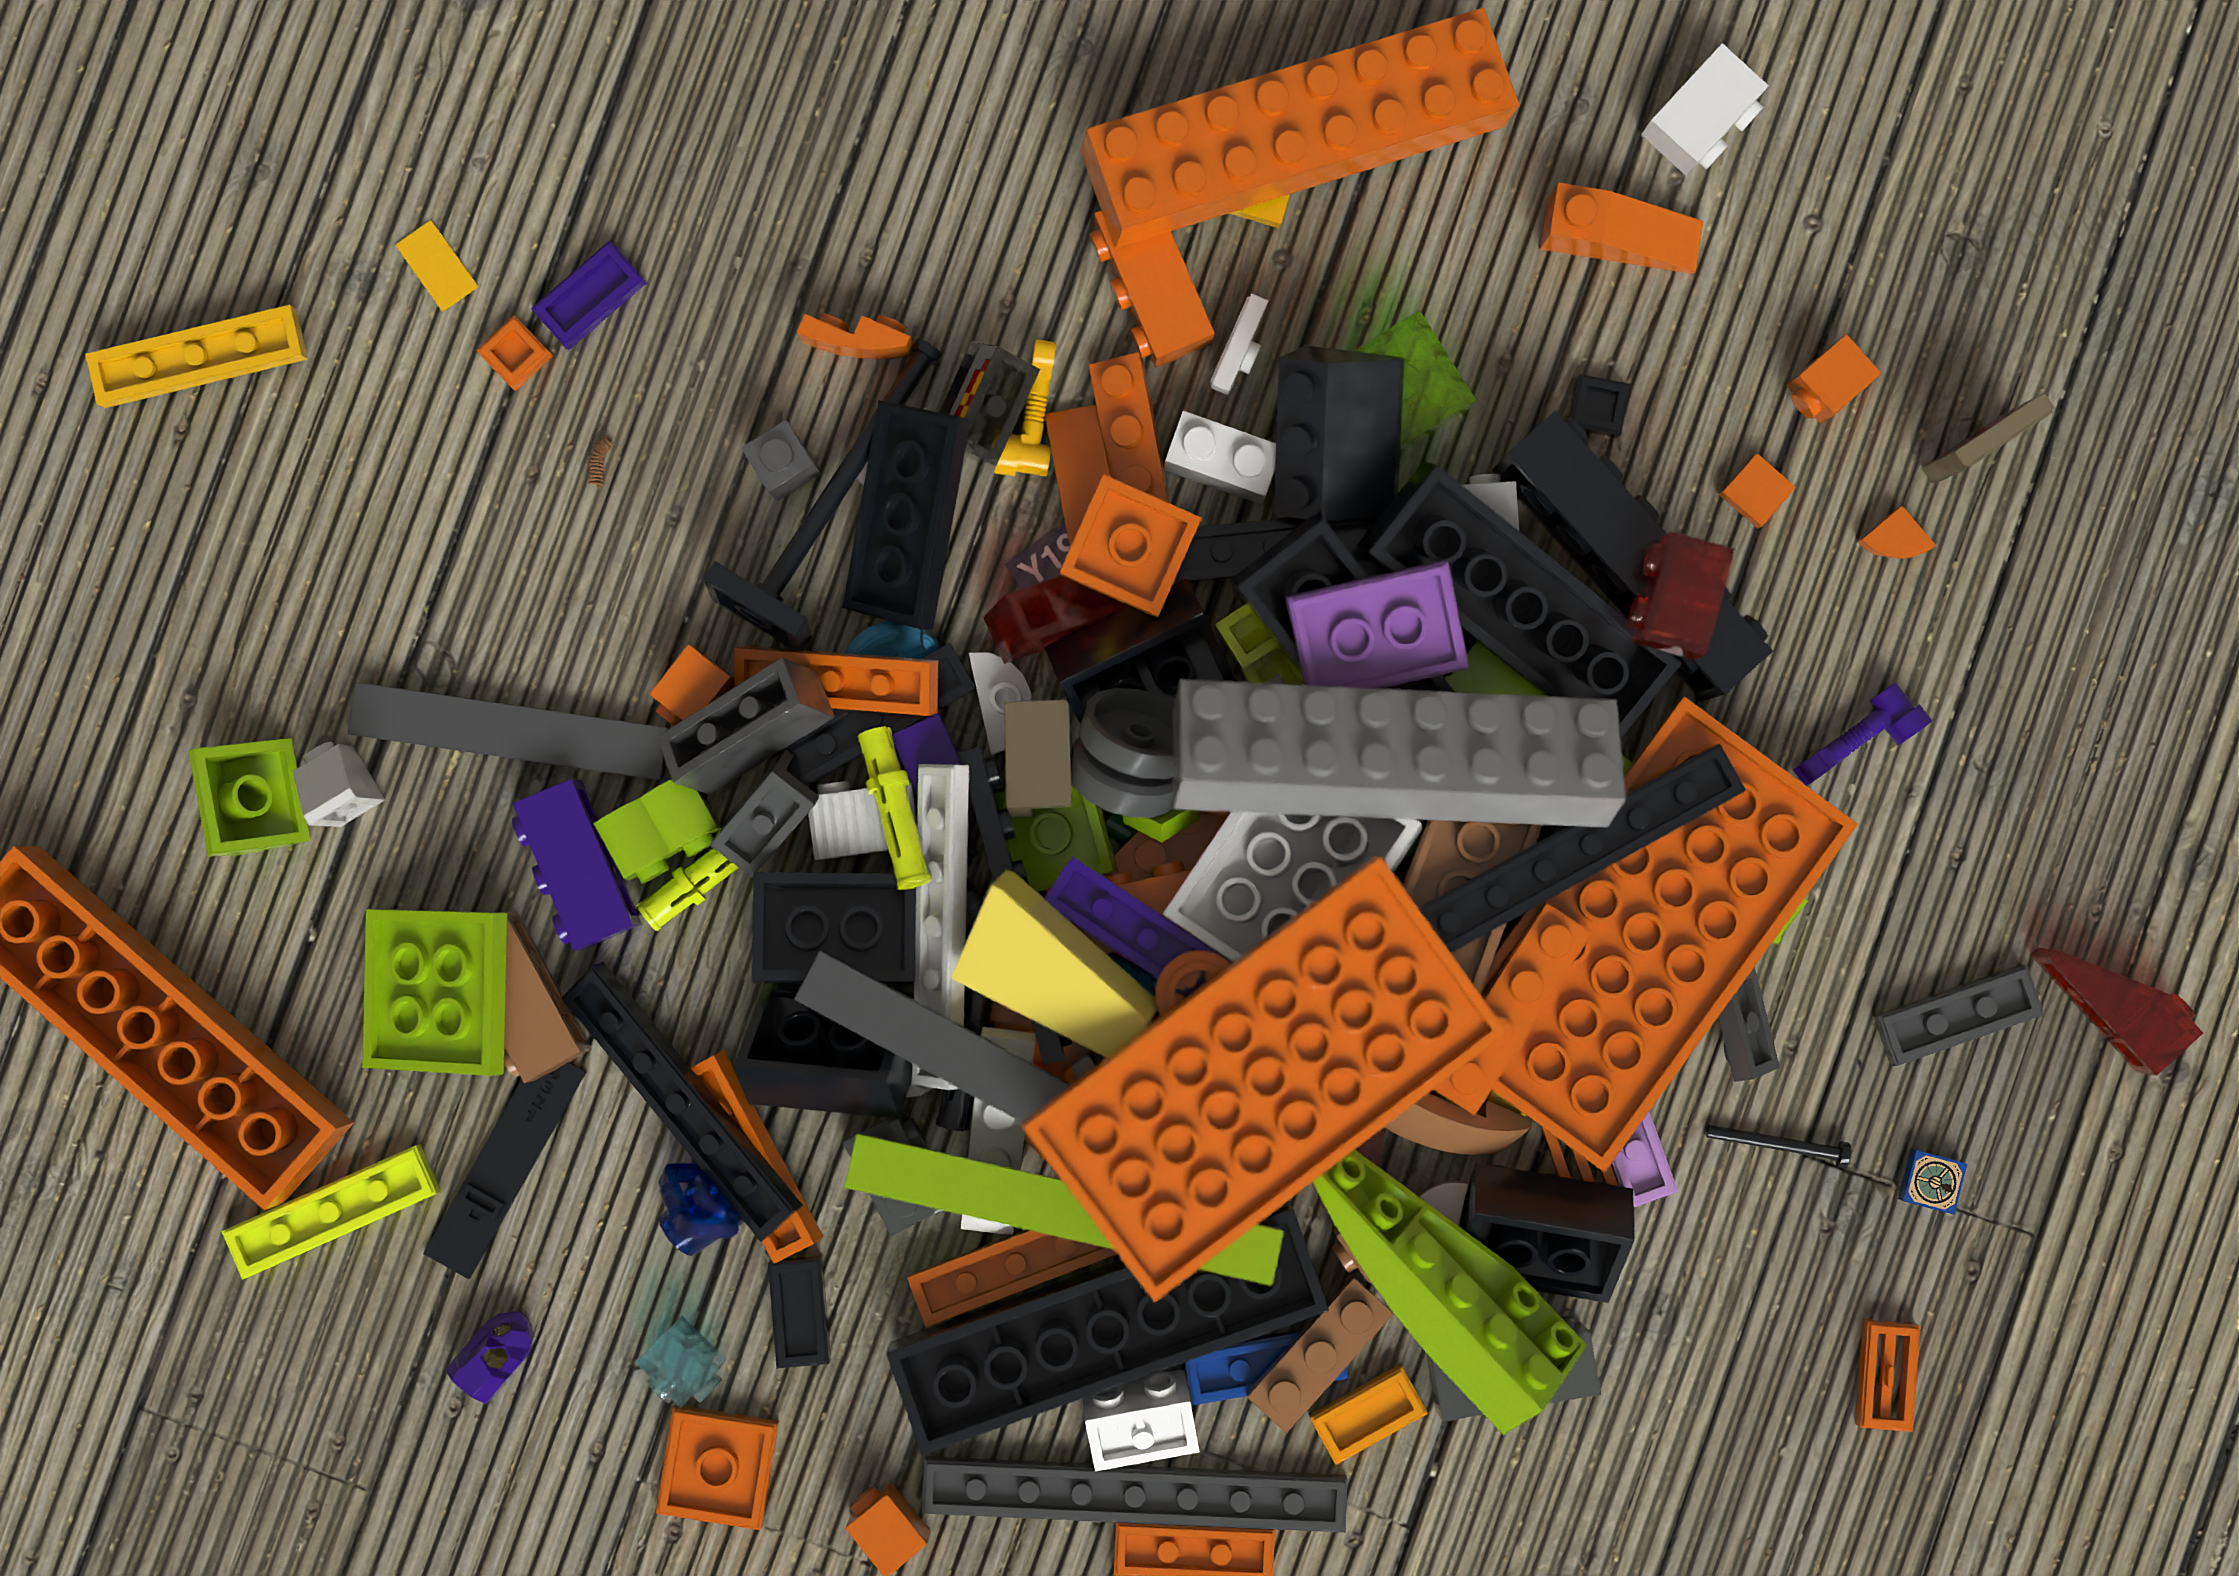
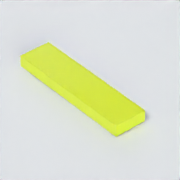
(331, 1211)

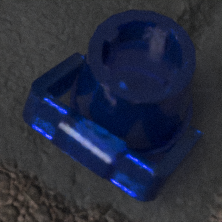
(697, 1213)

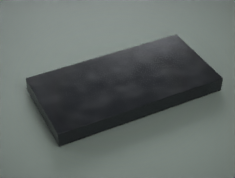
(906, 514)

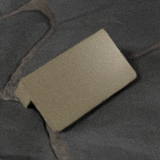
(1037, 756)

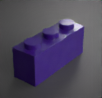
(574, 865)

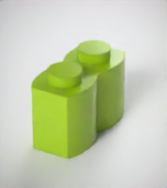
(656, 829)

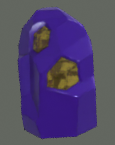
(492, 1355)

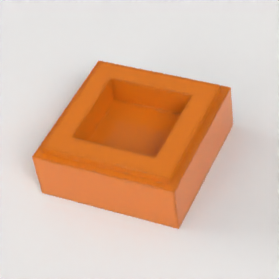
(514, 353)
(1757, 491)

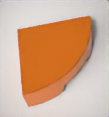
(1897, 537)

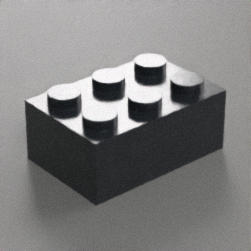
(844, 914)

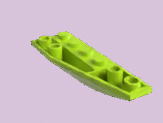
(1452, 1294)

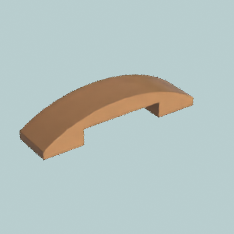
(1456, 1130)

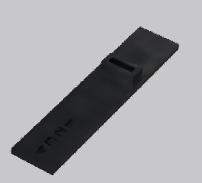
(502, 1169)

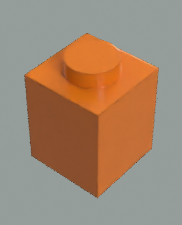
(1832, 380)
(690, 685)
(886, 1528)

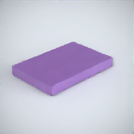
(1379, 629)

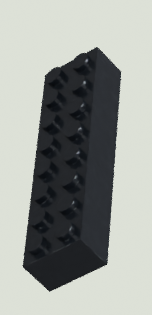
(1087, 1340)

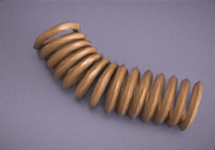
(602, 449)

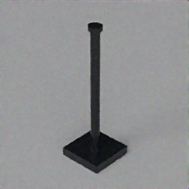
(762, 602)

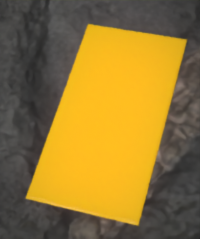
(436, 265)

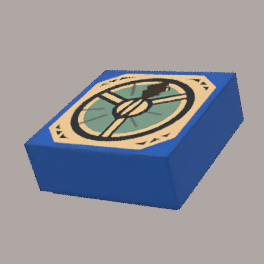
(1932, 1181)

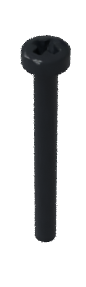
(1840, 1154)

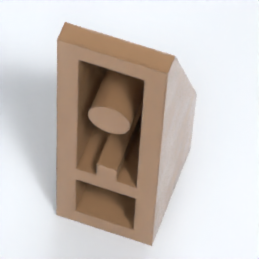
(538, 1023)

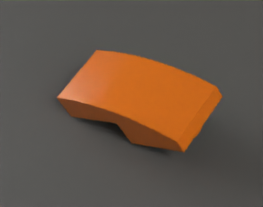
(871, 340)

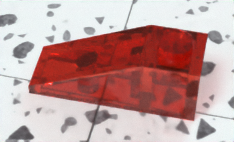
(1044, 614)
(2136, 1019)

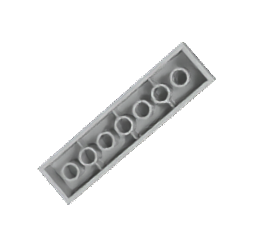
(1396, 754)

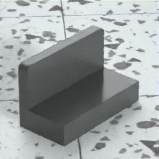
(764, 817)

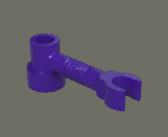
(1893, 713)

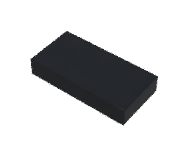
(799, 1312)

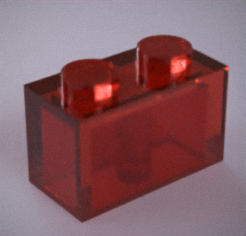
(1680, 595)

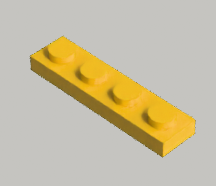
(196, 356)

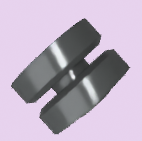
(1126, 753)

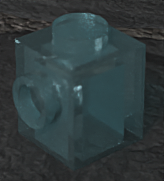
(682, 1364)

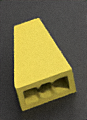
(1050, 970)

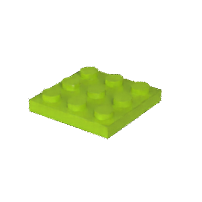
(435, 991)

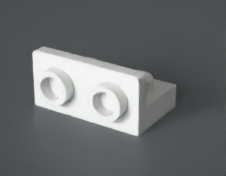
(1141, 1421)

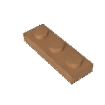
(1319, 1354)

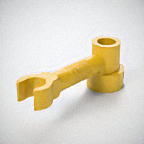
(1024, 451)

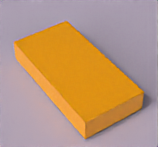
(1368, 1414)

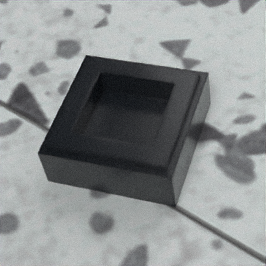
(1599, 405)

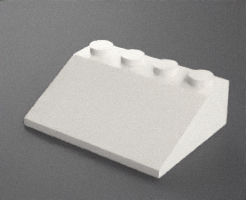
(1273, 867)

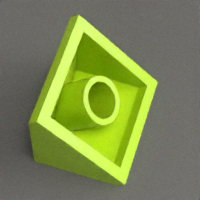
(248, 797)

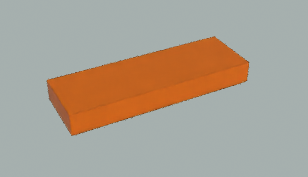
(1192, 1550)

